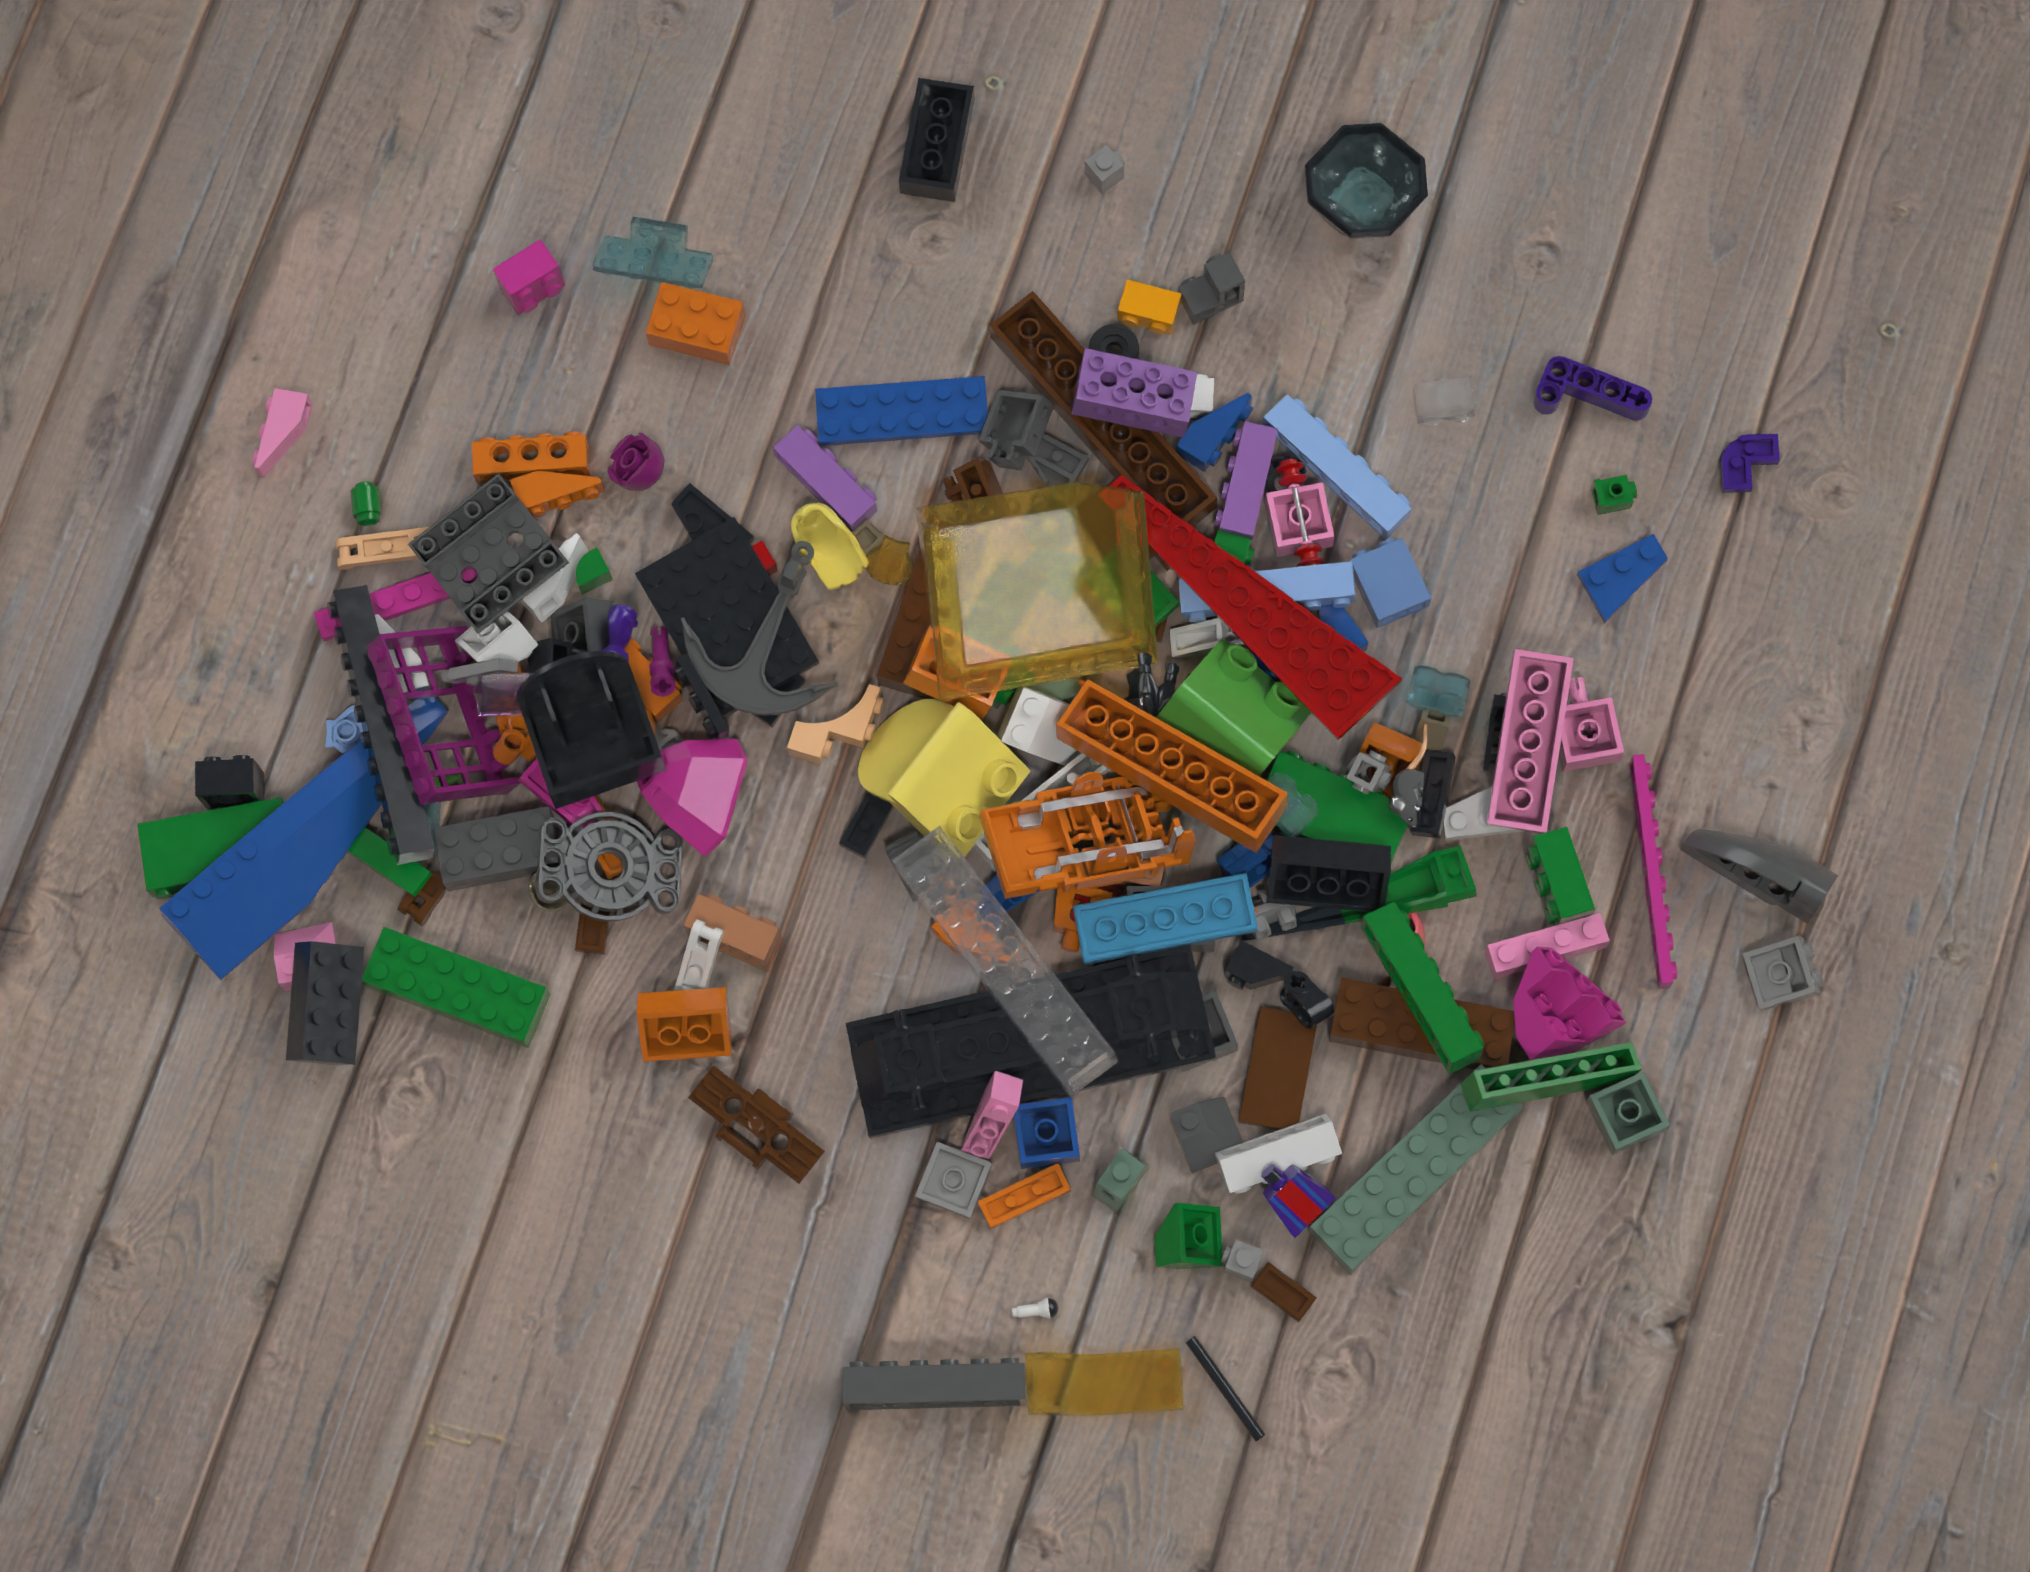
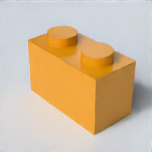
(1149, 307)

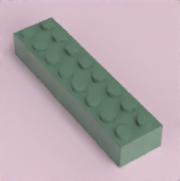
(1407, 1177)

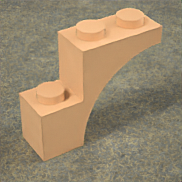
(813, 741)

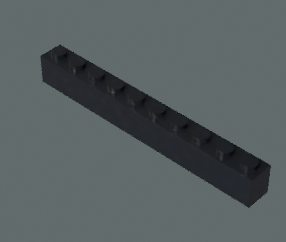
(402, 813)

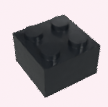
(228, 781)

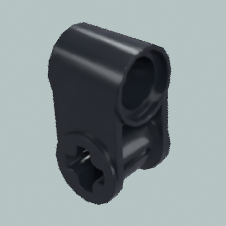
(1305, 1002)

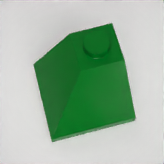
(1190, 1238)

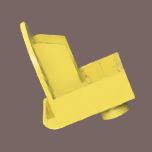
(940, 769)

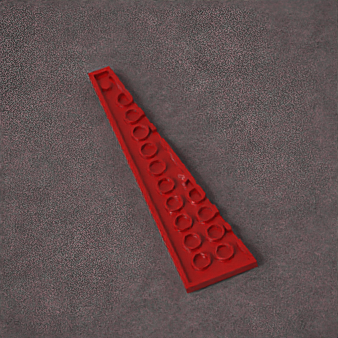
(1303, 652)

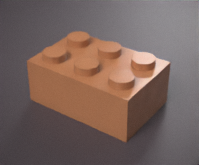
(744, 936)

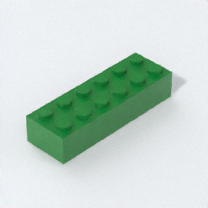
(456, 987)

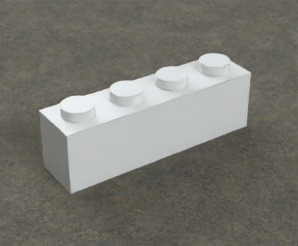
(1296, 1145)

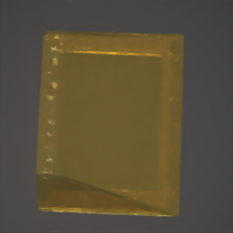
(1036, 586)

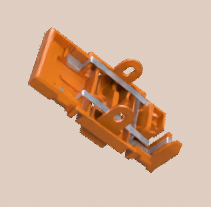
(1034, 845)

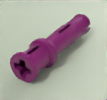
(661, 667)

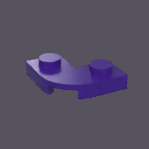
(1741, 454)

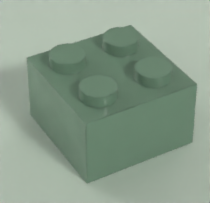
(1627, 1113)

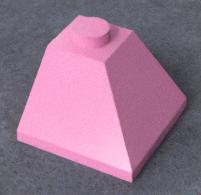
(284, 948)

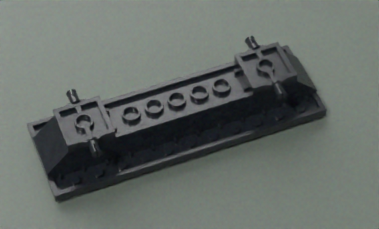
(939, 1056)

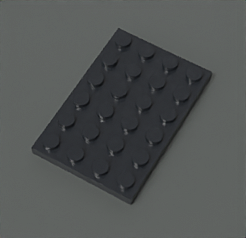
(724, 600)

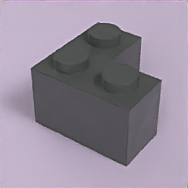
(1215, 290)

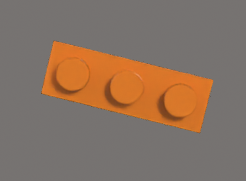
(1024, 1196)

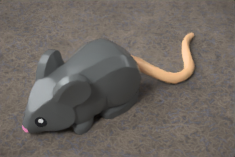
(1408, 788)

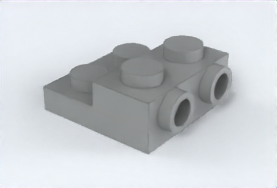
(1783, 972)

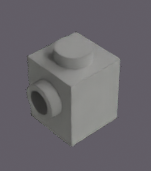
(1105, 168)
(1242, 1260)

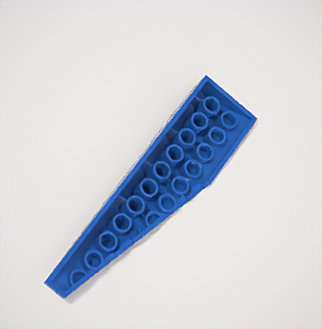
(283, 859)

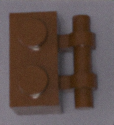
(974, 481)

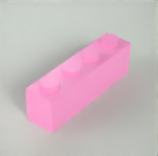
(1567, 939)

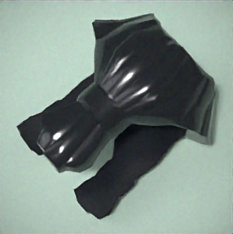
(1143, 688)

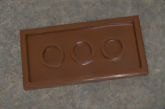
(1277, 1070)

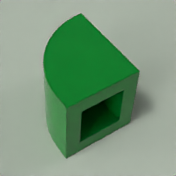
(592, 571)

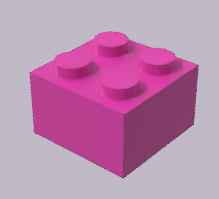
(529, 277)

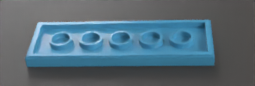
(1165, 918)

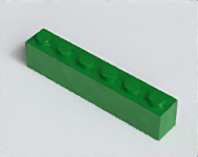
(1422, 987)
(1550, 1076)

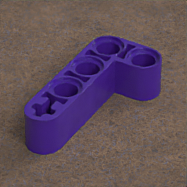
(1594, 394)

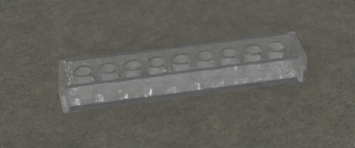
(1005, 961)

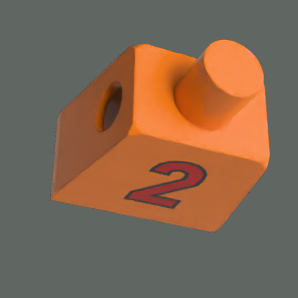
(1064, 916)

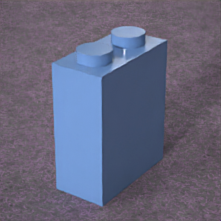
(1389, 582)

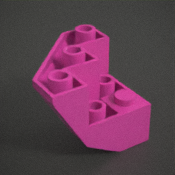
(697, 789)
(1560, 1007)

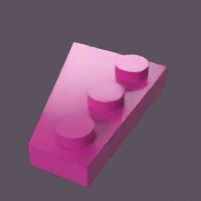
(535, 782)

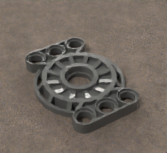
(638, 859)

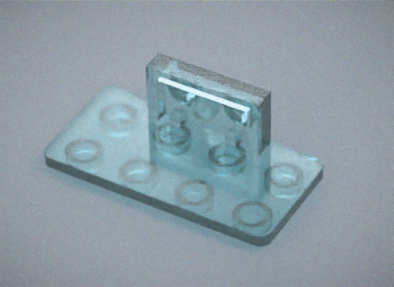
(654, 253)

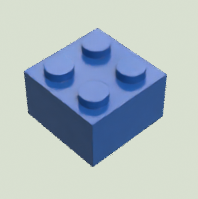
(1046, 1133)

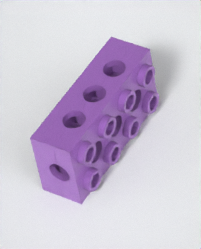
(1134, 392)

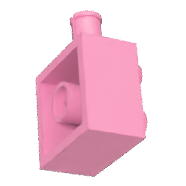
(1597, 719)

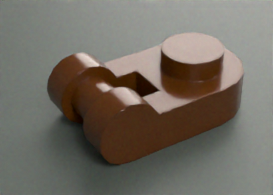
(431, 893)

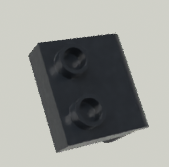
(588, 726)

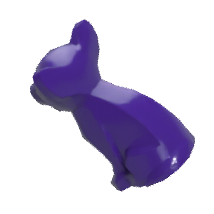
(621, 623)

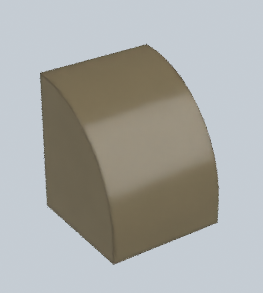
(1436, 729)

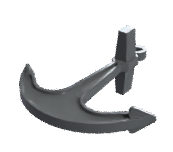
(745, 683)

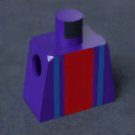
(1295, 1196)

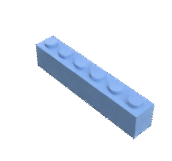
(1338, 467)
(1306, 585)

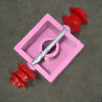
(1299, 516)

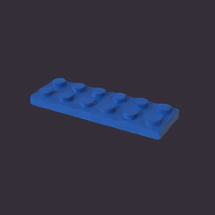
(901, 411)

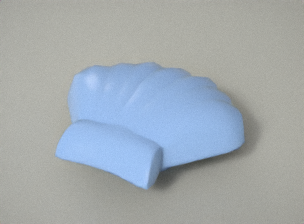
(343, 731)

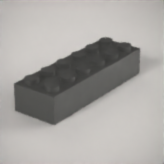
(934, 1385)

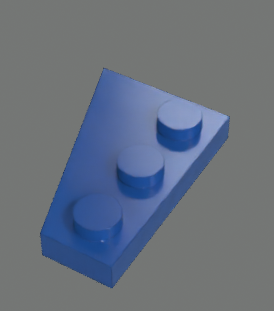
(1621, 574)

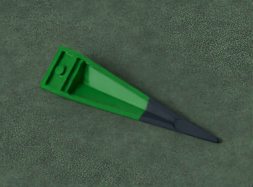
(1417, 887)

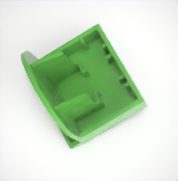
(1235, 708)

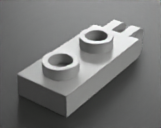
(472, 672)

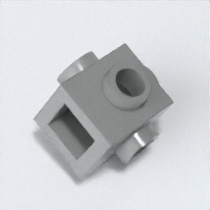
(1359, 769)

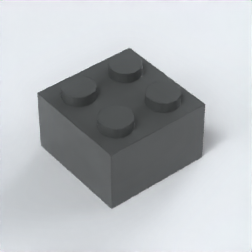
(1220, 1029)

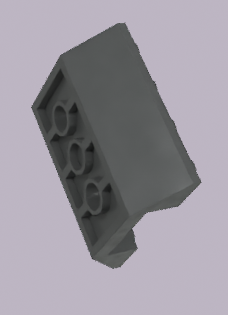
(477, 538)

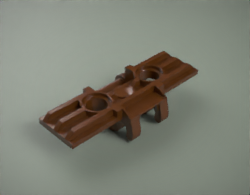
(762, 1118)

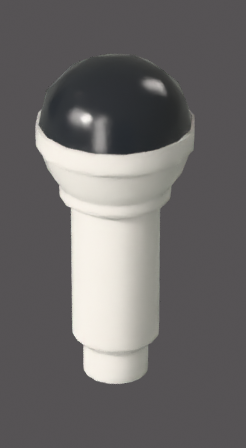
(1046, 1308)

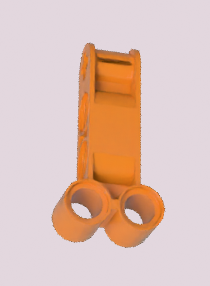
(513, 733)

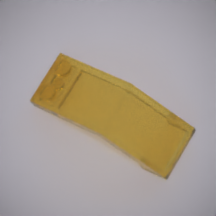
(1104, 1382)

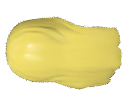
(836, 550)

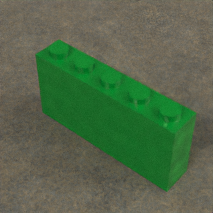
(1343, 810)
(185, 845)

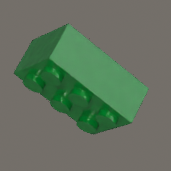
(1559, 877)

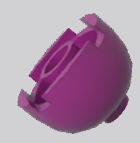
(636, 463)

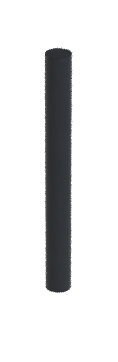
(1225, 1388)

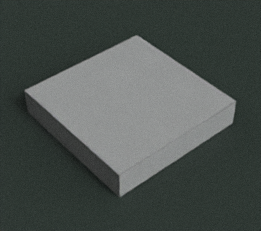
(953, 1180)

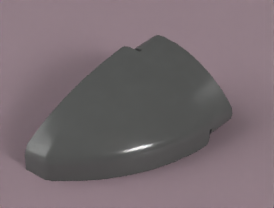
(1801, 878)

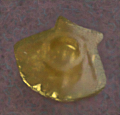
(890, 562)

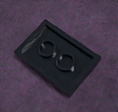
(700, 698)

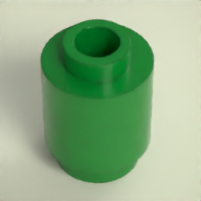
(366, 503)

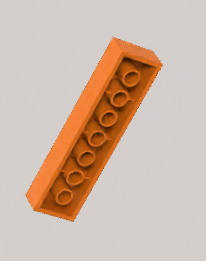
(1172, 765)

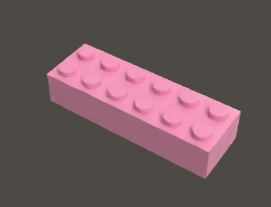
(1529, 741)

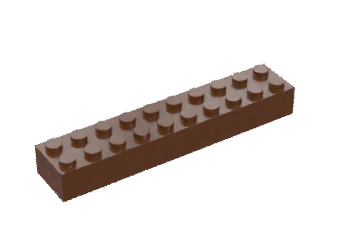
(1051, 363)

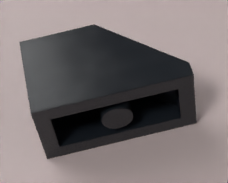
(1254, 968)

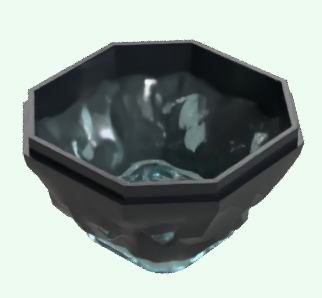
(1367, 162)

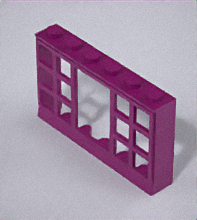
(404, 726)

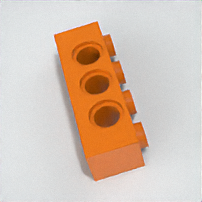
(487, 449)

